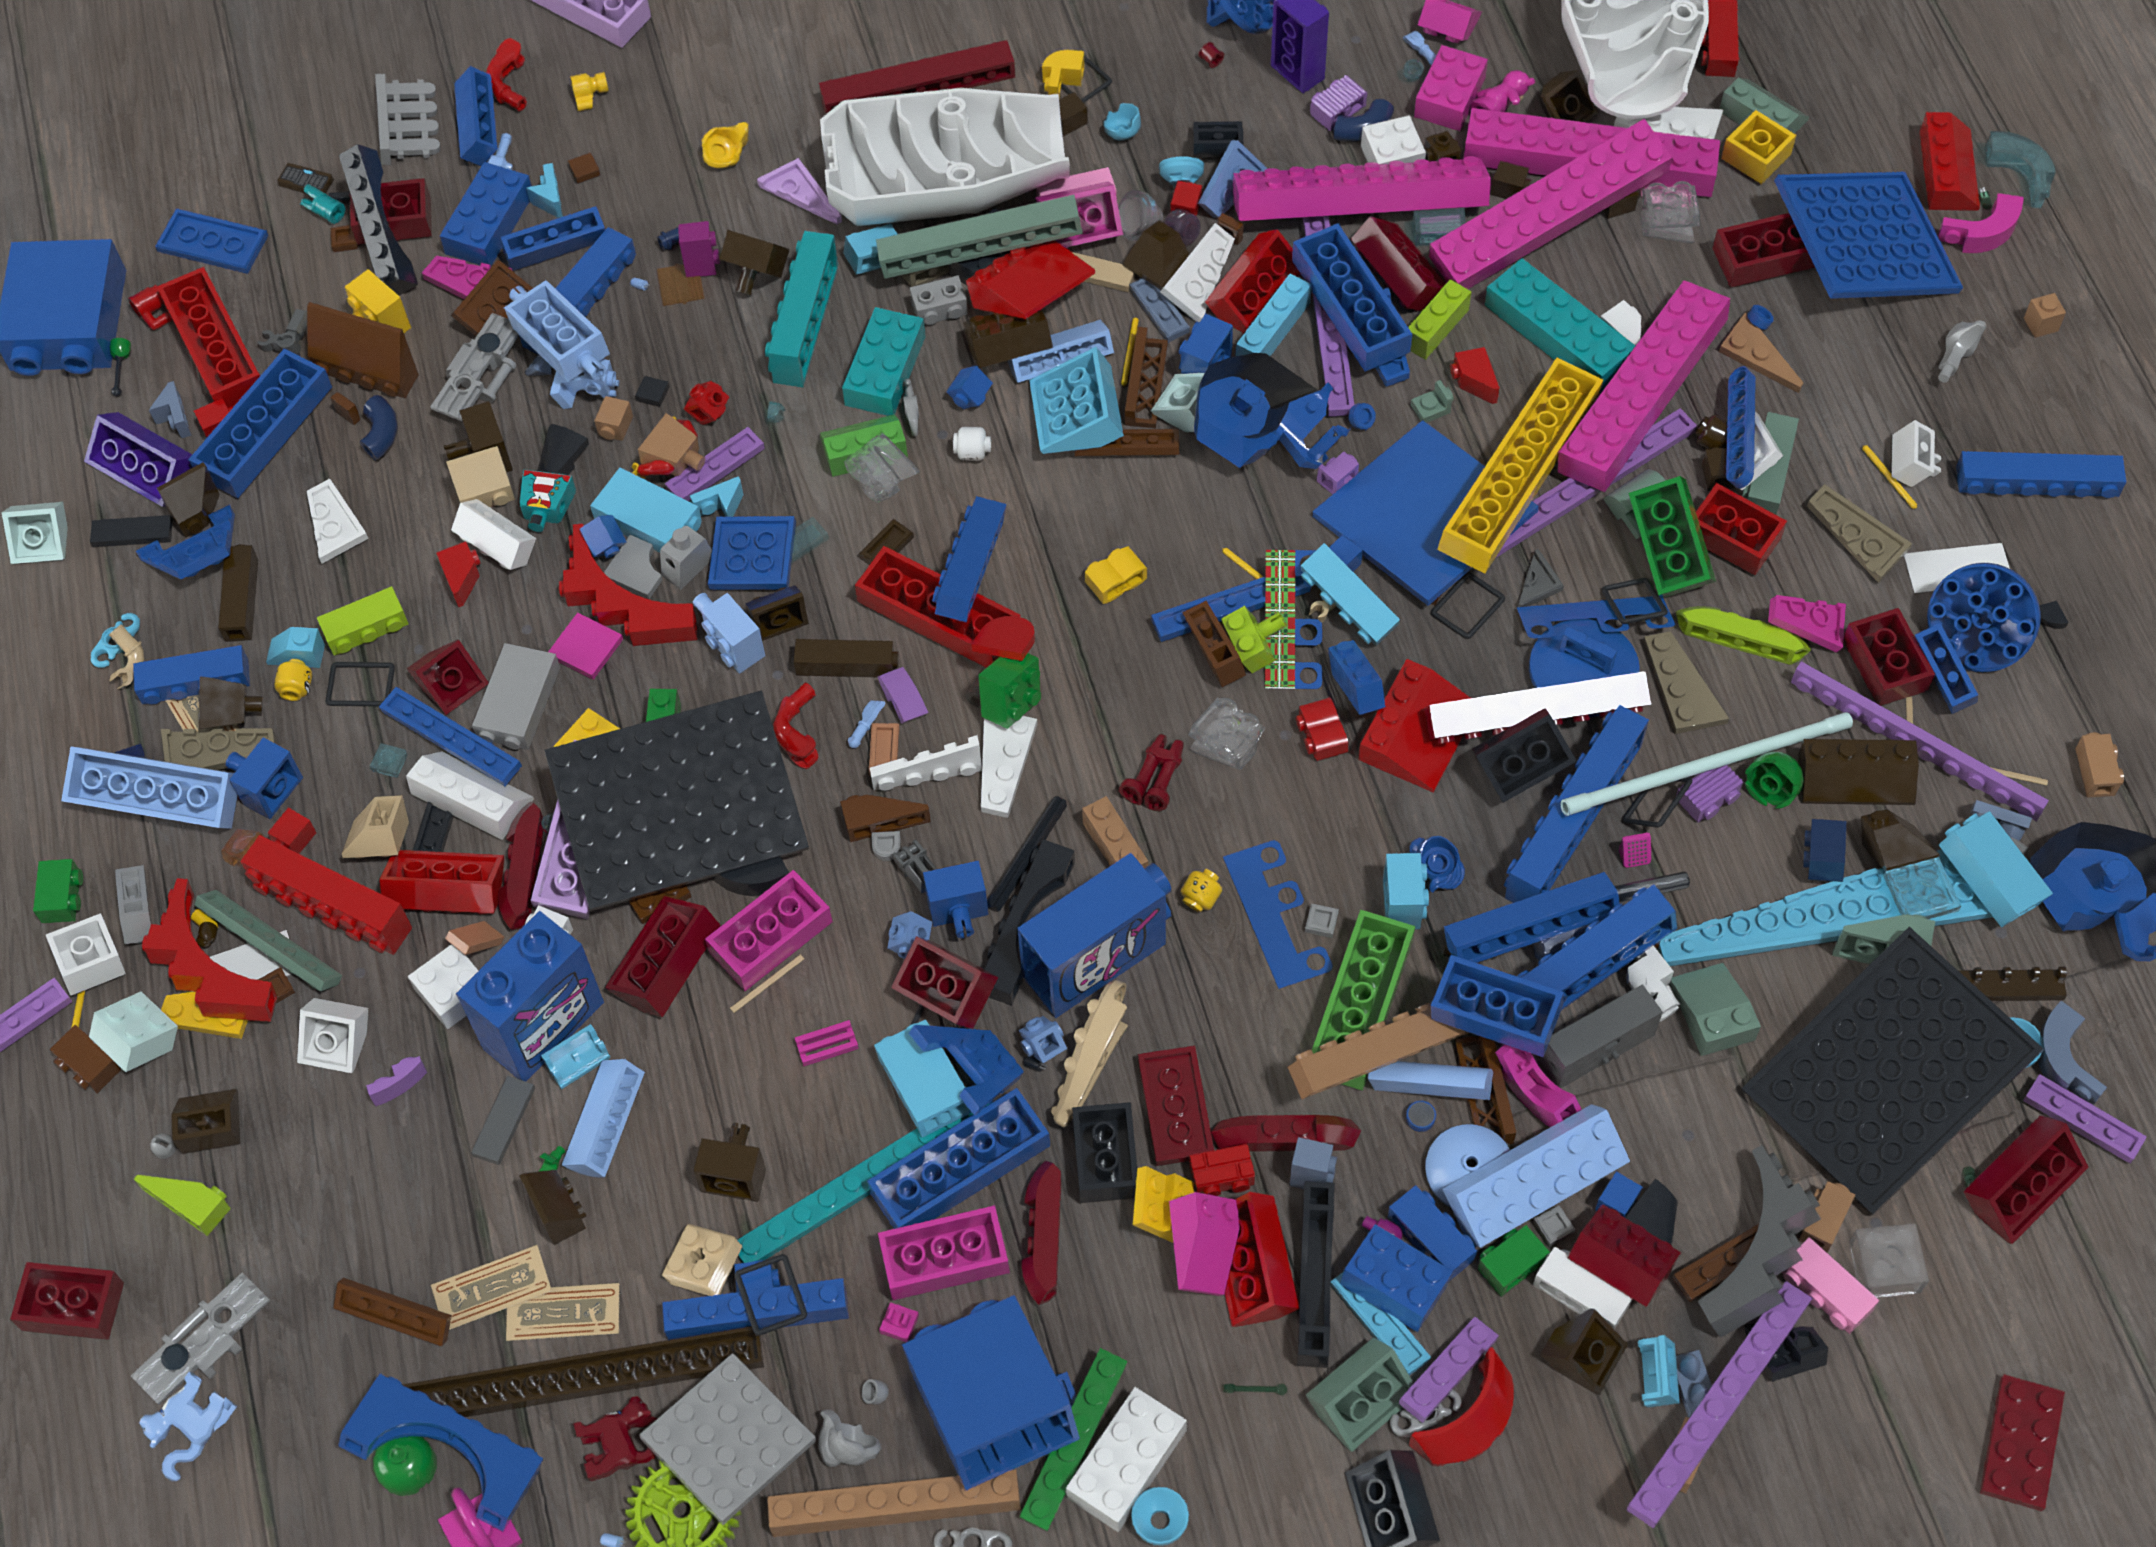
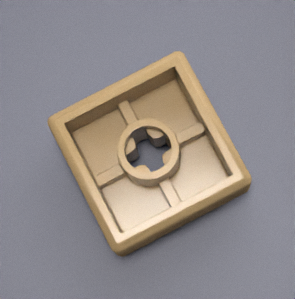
(702, 1260)

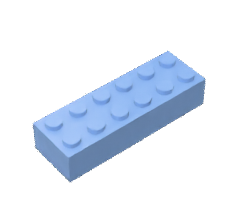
(150, 787)
(1536, 1175)

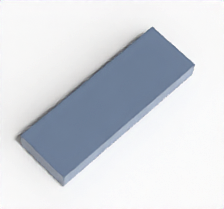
(1159, 310)

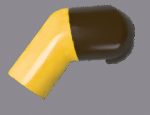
(207, 930)

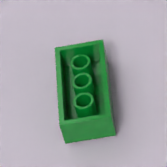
(1672, 537)

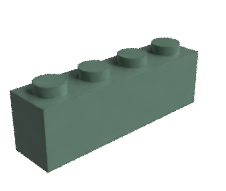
(1768, 487)

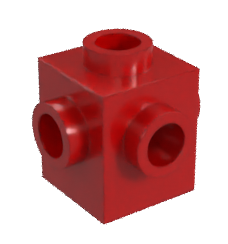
(706, 402)

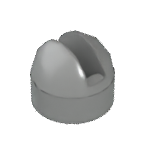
(161, 1151)
(874, 1391)

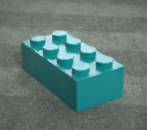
(884, 361)

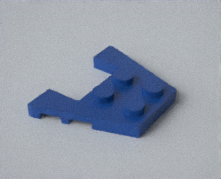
(196, 552)
(980, 1057)

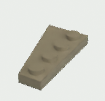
(1861, 534)
(1683, 690)
(211, 747)

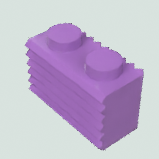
(1341, 98)
(1710, 792)

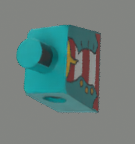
(545, 497)

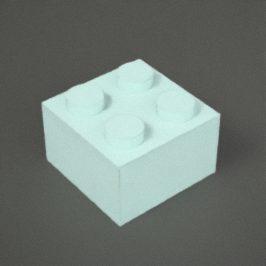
(133, 1031)

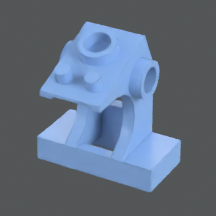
(564, 392)

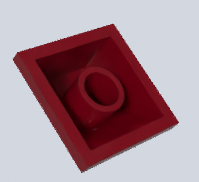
(448, 676)

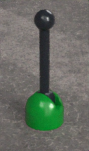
(120, 349)

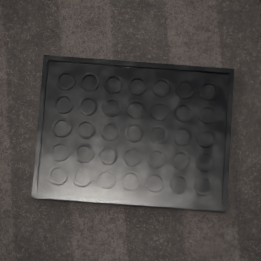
(676, 800)
(1892, 1070)

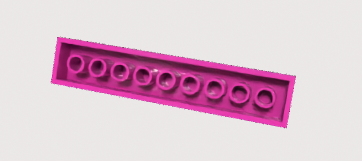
(1551, 143)
(1361, 188)
(1551, 206)
(1643, 386)

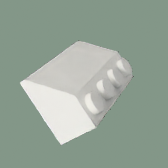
(466, 793)

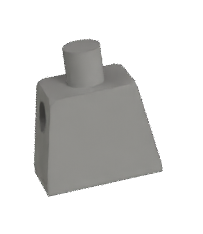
(684, 556)

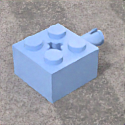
(730, 631)

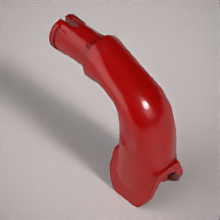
(504, 61)
(800, 748)

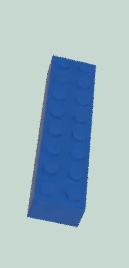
(1559, 834)

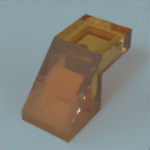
(239, 845)

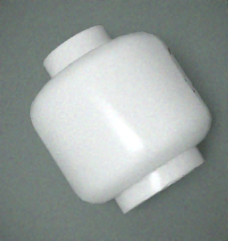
(971, 443)

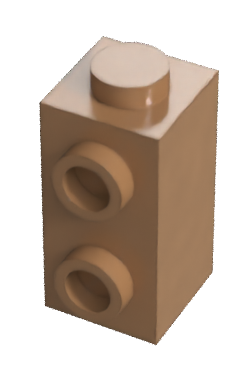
(2099, 765)
(1834, 1205)

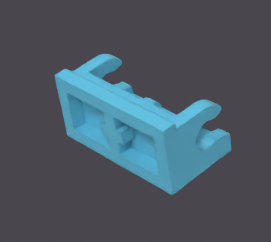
(575, 1056)
(1659, 1371)

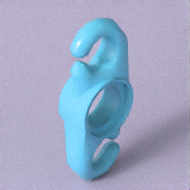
(103, 645)

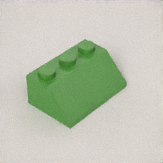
(846, 440)

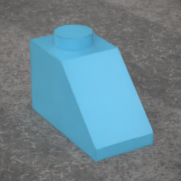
(299, 644)

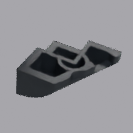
(561, 450)
(1656, 1211)
(1798, 1353)

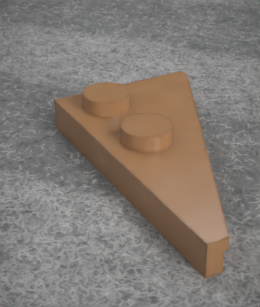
(1753, 349)

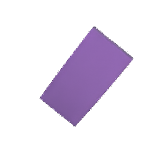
(903, 694)
(405, 1076)

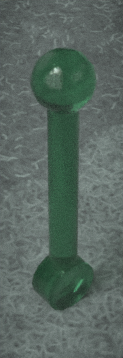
(1280, 1389)

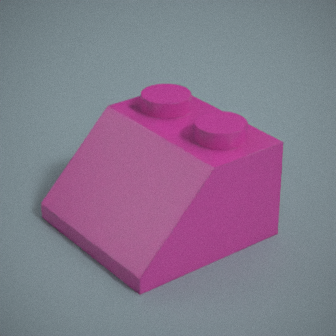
(1449, 19)

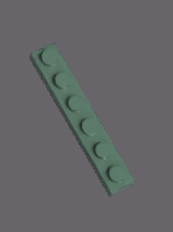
(268, 940)

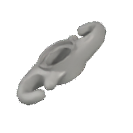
(911, 407)
(1417, 1425)
(986, 1537)

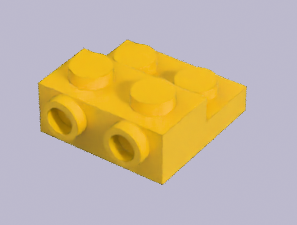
(1153, 1197)

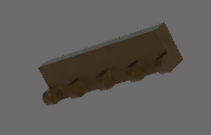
(2019, 984)

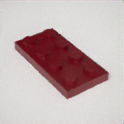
(1175, 1104)
(2022, 1442)

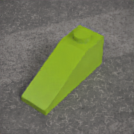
(188, 1199)

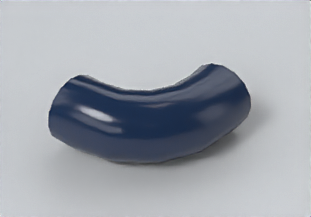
(1350, 128)
(383, 427)

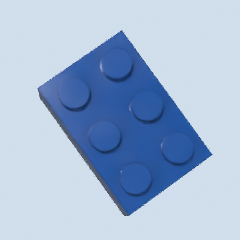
(1396, 1277)

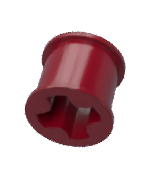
(1211, 54)

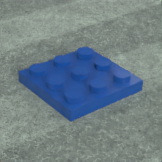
(752, 552)

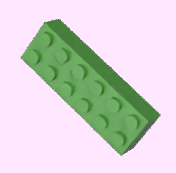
(1366, 980)

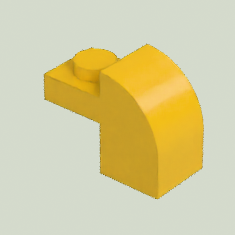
(1064, 68)

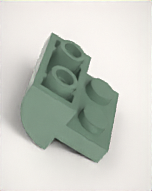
(1620, 502)

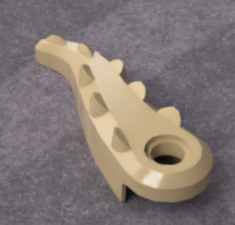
(1092, 1050)

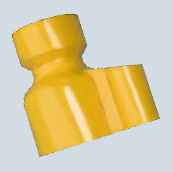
(584, 88)

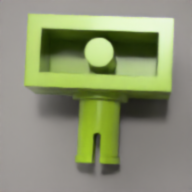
(1250, 636)

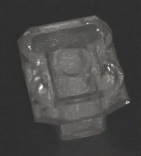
(1670, 212)
(880, 467)
(1226, 734)

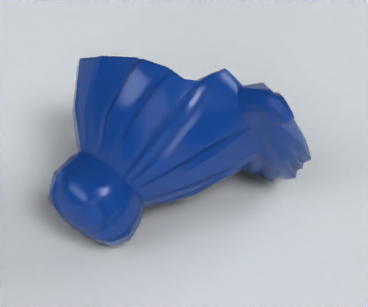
(1442, 862)

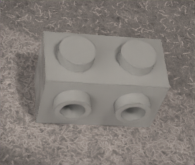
(939, 300)

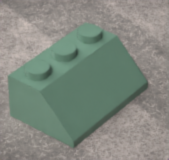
(1745, 97)
(1361, 1393)

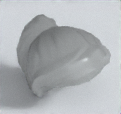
(845, 1442)

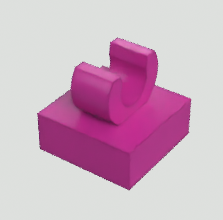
(899, 1322)

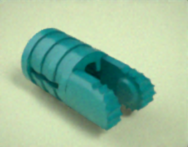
(323, 205)

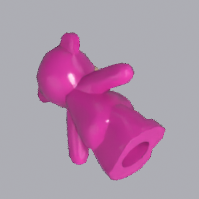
(1499, 97)

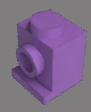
(1337, 472)

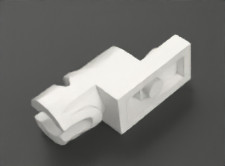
(1655, 976)

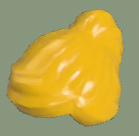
(724, 145)

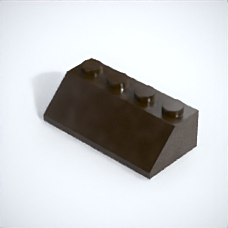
(1859, 771)

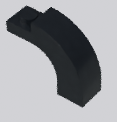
(753, 879)

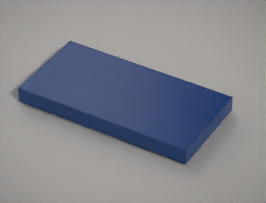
(211, 241)

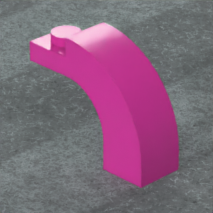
(1987, 233)
(1534, 1088)

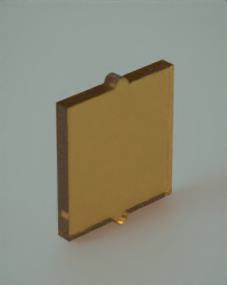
(677, 287)

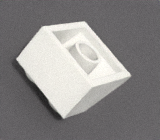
(331, 1034)

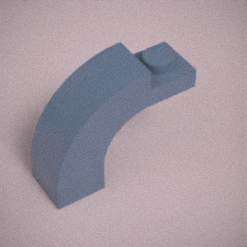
(2056, 1058)

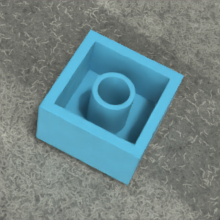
(1405, 888)

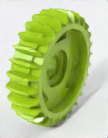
(660, 1499)

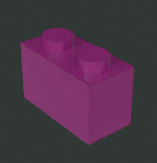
(697, 249)

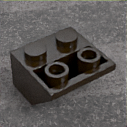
(206, 1121)

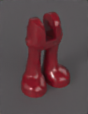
(1156, 755)

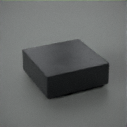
(652, 391)

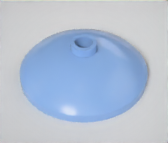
(1453, 1148)

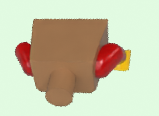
(669, 449)

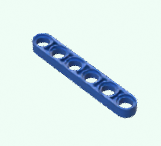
(1737, 427)

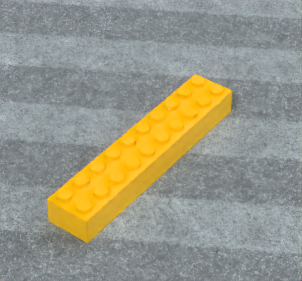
(1519, 466)

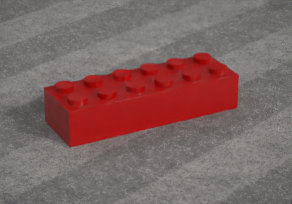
(209, 336)
(905, 594)
(326, 895)

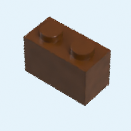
(84, 1059)

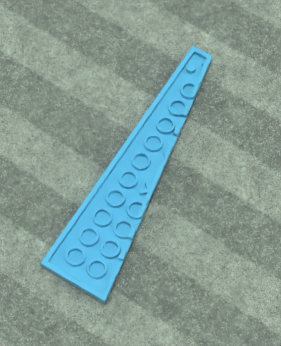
(1807, 918)

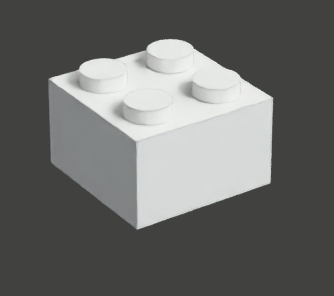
(1392, 142)
(85, 954)
(440, 981)

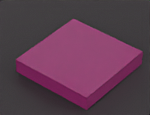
(586, 645)

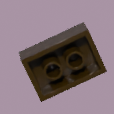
(1006, 337)

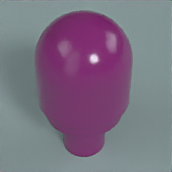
(1392, 1228)

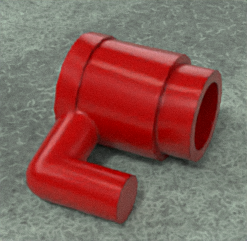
(147, 302)

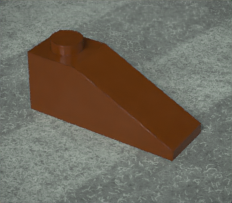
(1214, 644)
(880, 814)

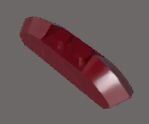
(520, 879)
(1282, 1132)
(1041, 1268)

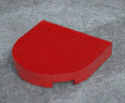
(1005, 637)

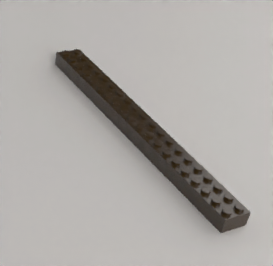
(592, 1373)

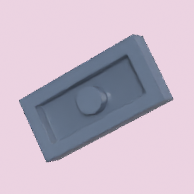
(2012, 822)
(1692, 1380)

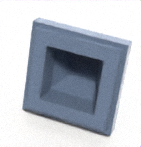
(538, 367)

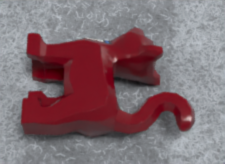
(616, 1439)

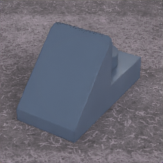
(170, 408)

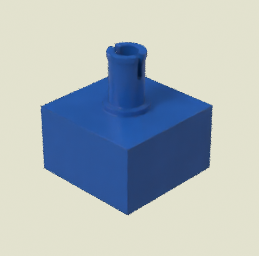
(264, 777)
(956, 896)

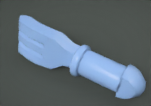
(1416, 41)
(869, 715)

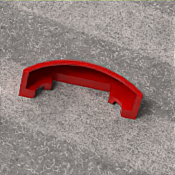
(1478, 1426)

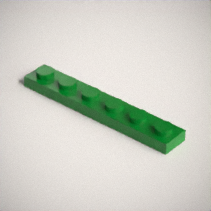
(1063, 1462)

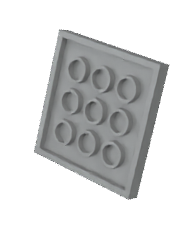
(727, 1438)

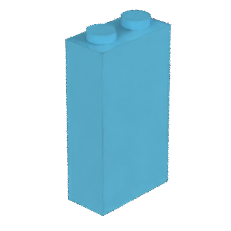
(645, 509)
(1994, 868)
(923, 1081)

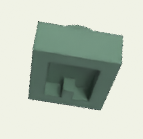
(1434, 403)

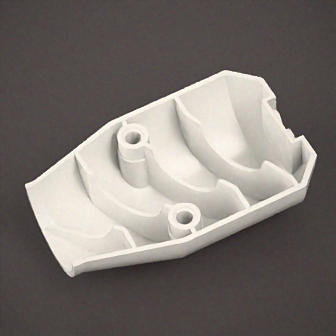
(1636, 51)
(939, 152)

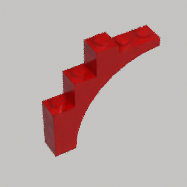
(643, 619)
(191, 969)

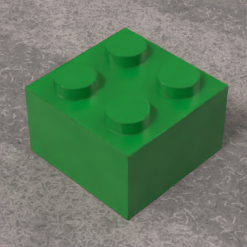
(1009, 689)

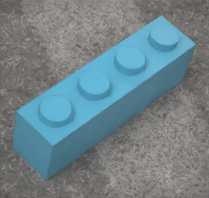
(1276, 317)
(1349, 594)

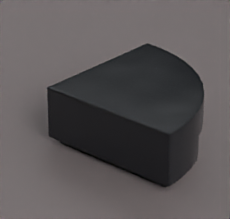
(2053, 615)

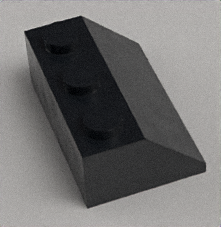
(1392, 1501)

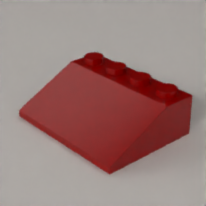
(1027, 279)
(1399, 733)

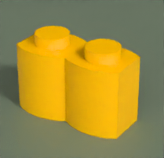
(1115, 574)

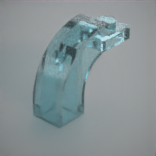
(2026, 158)

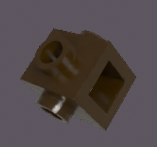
(1441, 146)

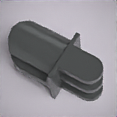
(915, 864)

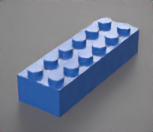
(1352, 297)
(262, 422)
(1606, 945)
(960, 1162)

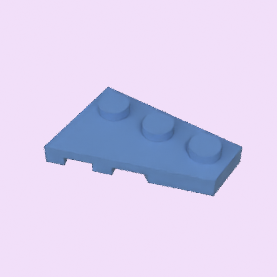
(1219, 191)

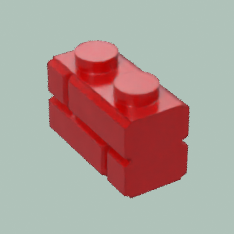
(1222, 1170)

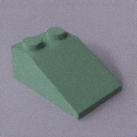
(1867, 940)
(1715, 1009)

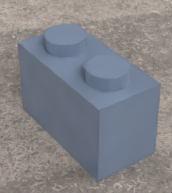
(1312, 1163)

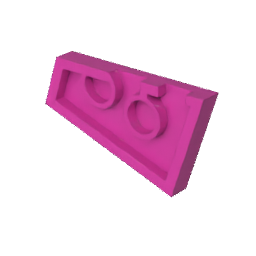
(454, 275)
(1810, 620)

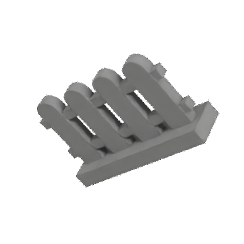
(407, 109)

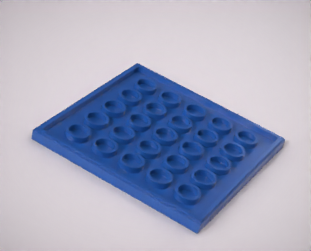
(1868, 234)
(1403, 506)

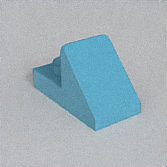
(547, 194)
(721, 496)

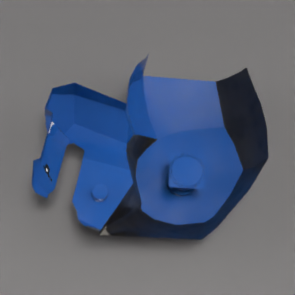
(1255, 402)
(2100, 875)

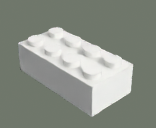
(1126, 1459)

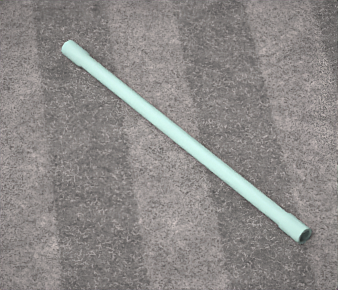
(1587, 800)

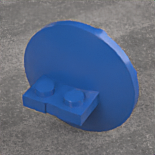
(1250, 15)
(1986, 615)
(1580, 654)

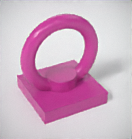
(466, 1530)

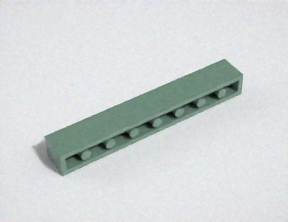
(979, 236)

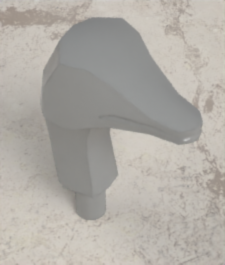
(1960, 343)

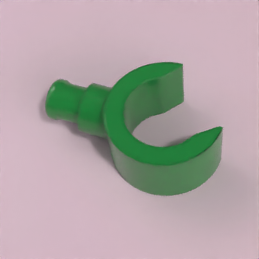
(551, 1160)

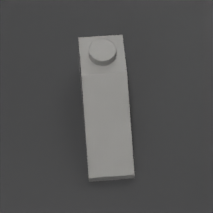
(133, 903)

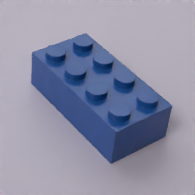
(486, 214)
(1497, 1005)

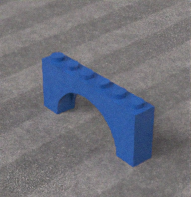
(398, 1412)

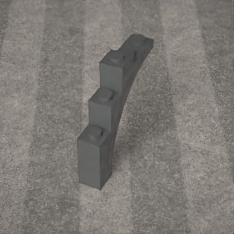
(1754, 1283)

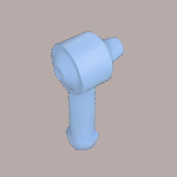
(499, 158)

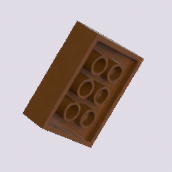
(360, 351)

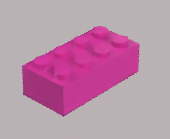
(769, 930)
(943, 1252)

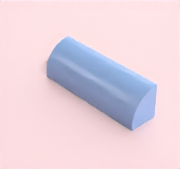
(1065, 347)
(1433, 1080)
(603, 1118)

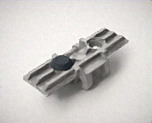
(469, 364)
(173, 1361)

